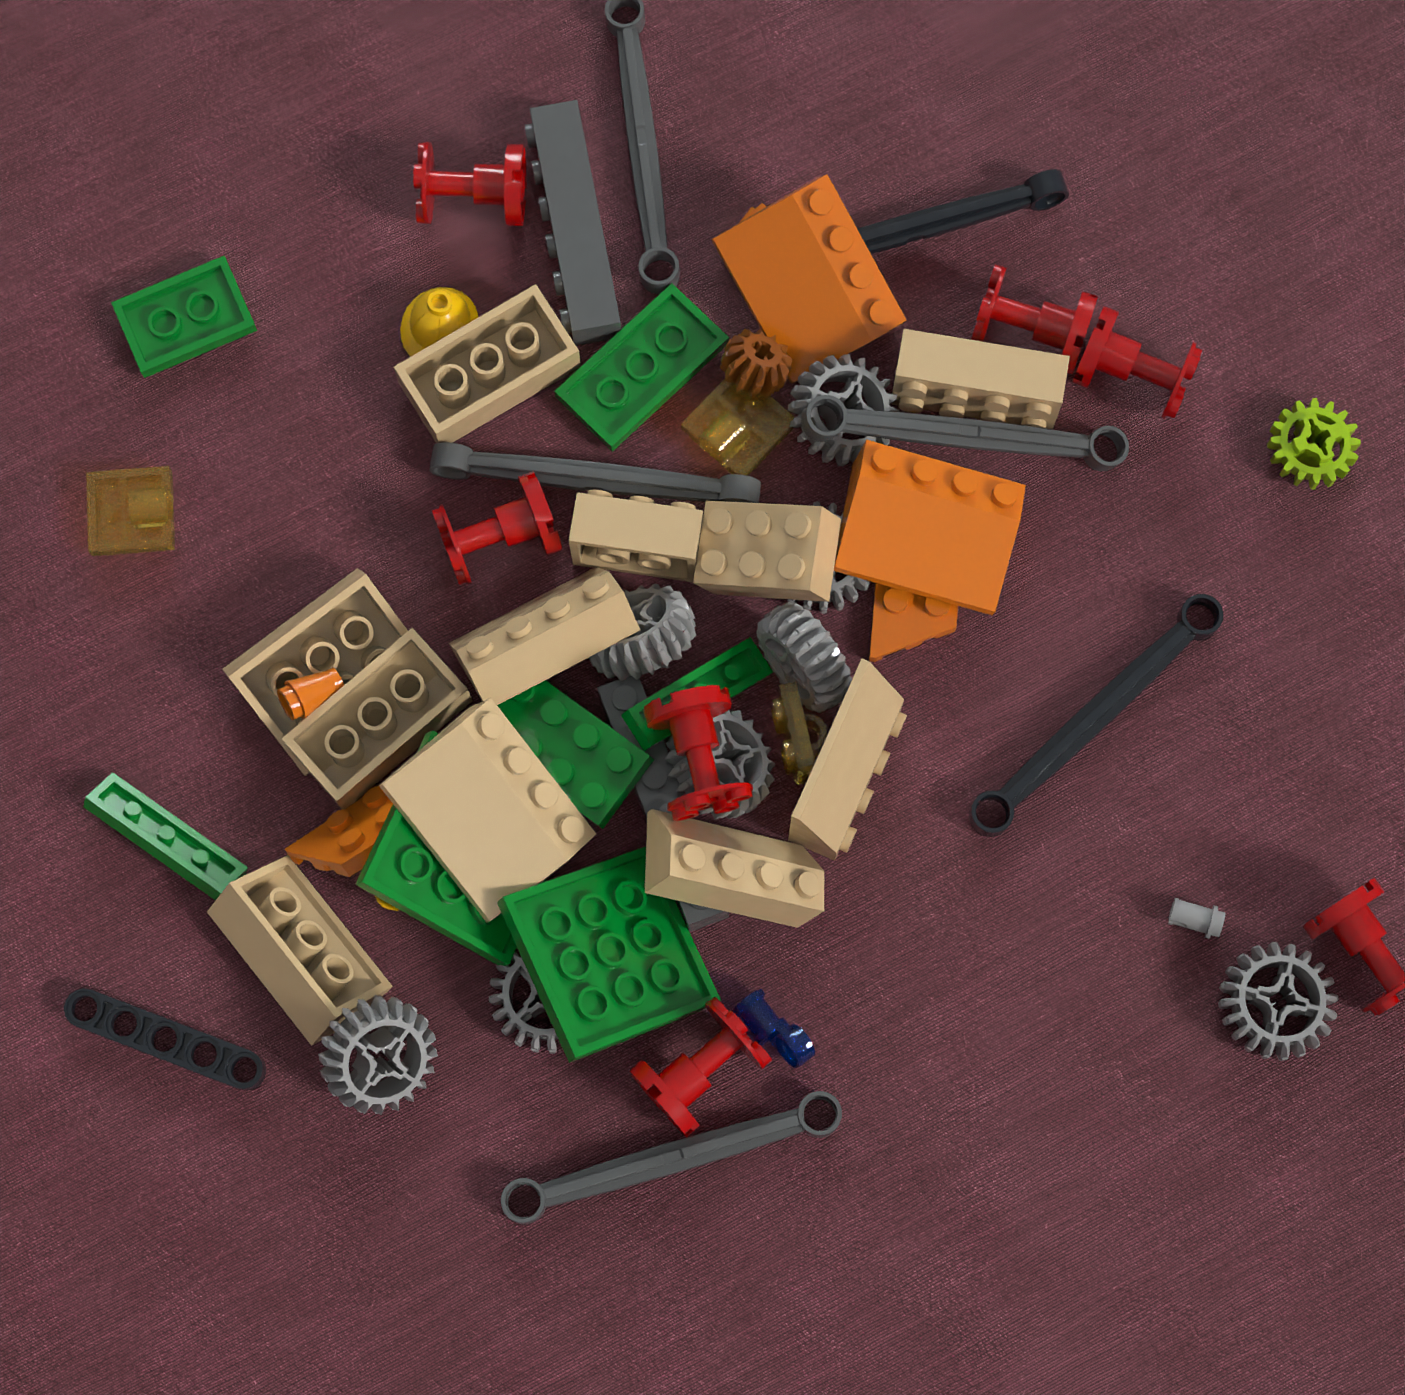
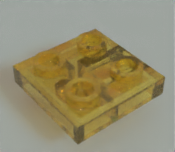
(737, 428)
(130, 511)
(789, 719)

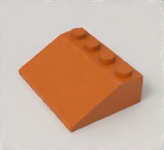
(809, 276)
(928, 527)

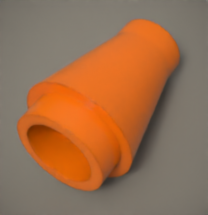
(307, 693)

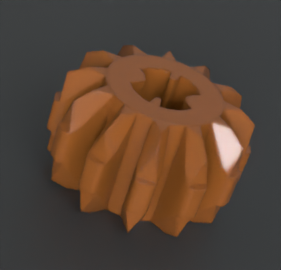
(756, 363)

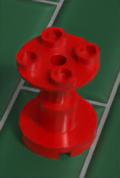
(486, 184)
(1051, 324)
(1121, 357)
(513, 522)
(694, 736)
(1362, 933)
(687, 1077)

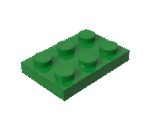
(184, 316)

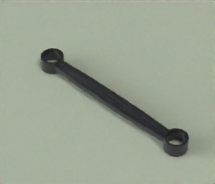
(1038, 192)
(1097, 714)

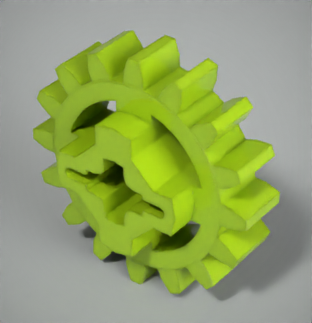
(1306, 459)

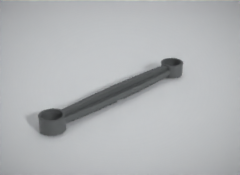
(642, 144)
(965, 433)
(460, 462)
(671, 1157)

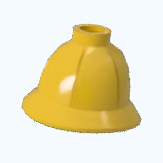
(435, 316)

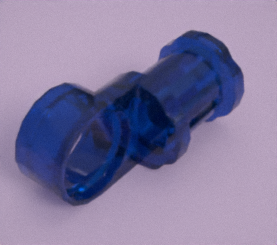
(766, 1026)

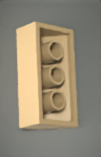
(377, 719)
(732, 870)
(297, 947)

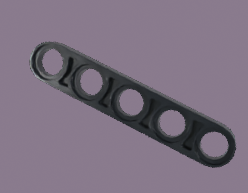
(143, 1039)

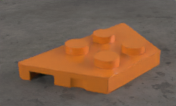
(907, 620)
(345, 837)

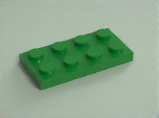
(641, 367)
(577, 749)

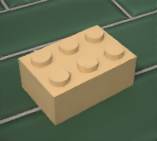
(635, 535)
(767, 550)

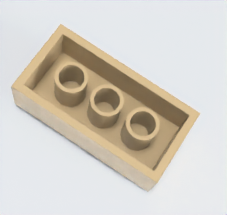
(488, 366)
(979, 380)

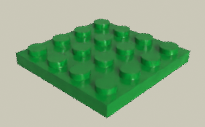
(414, 881)
(606, 954)

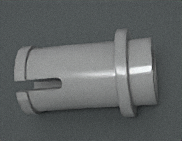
(1197, 917)

